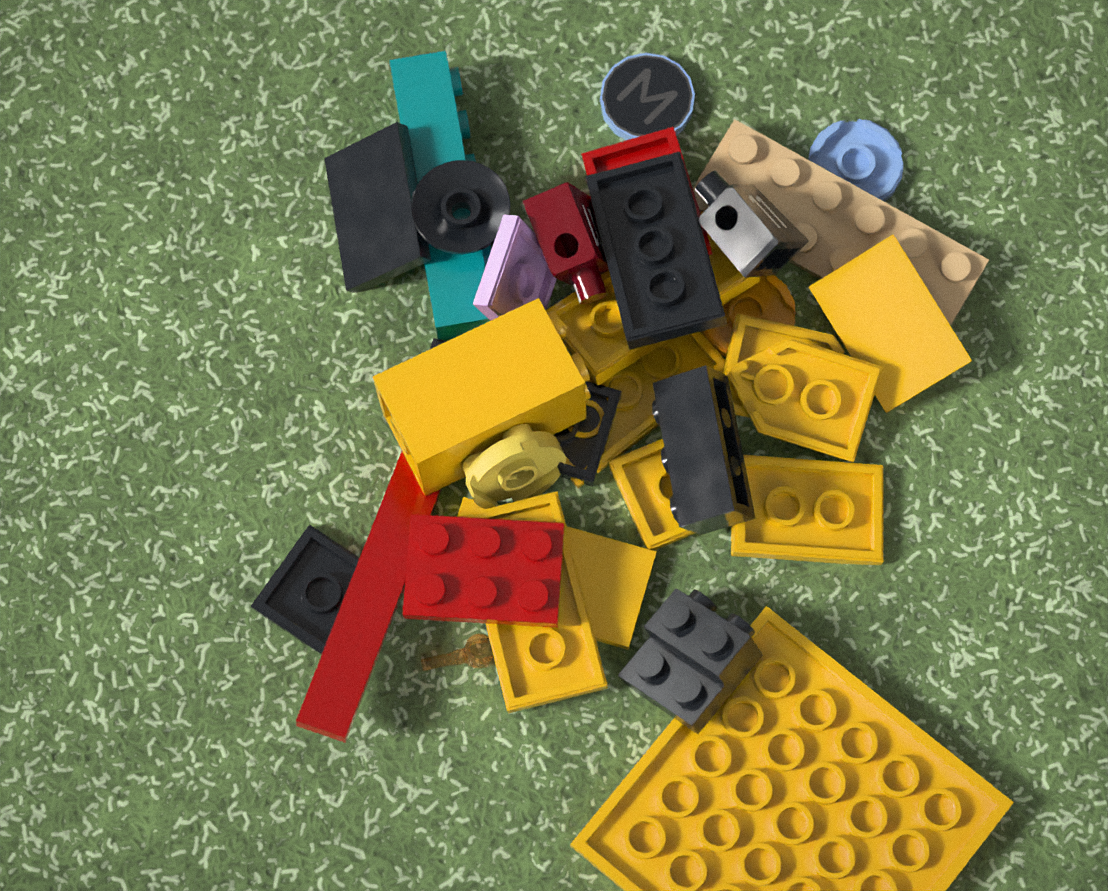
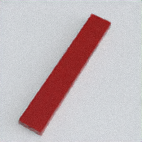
(365, 610)

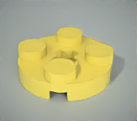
(514, 467)

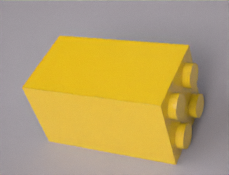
(479, 387)

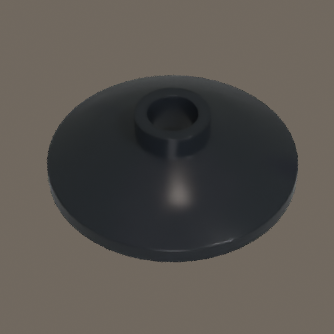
(454, 187)

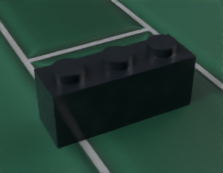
(702, 451)

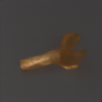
(459, 656)

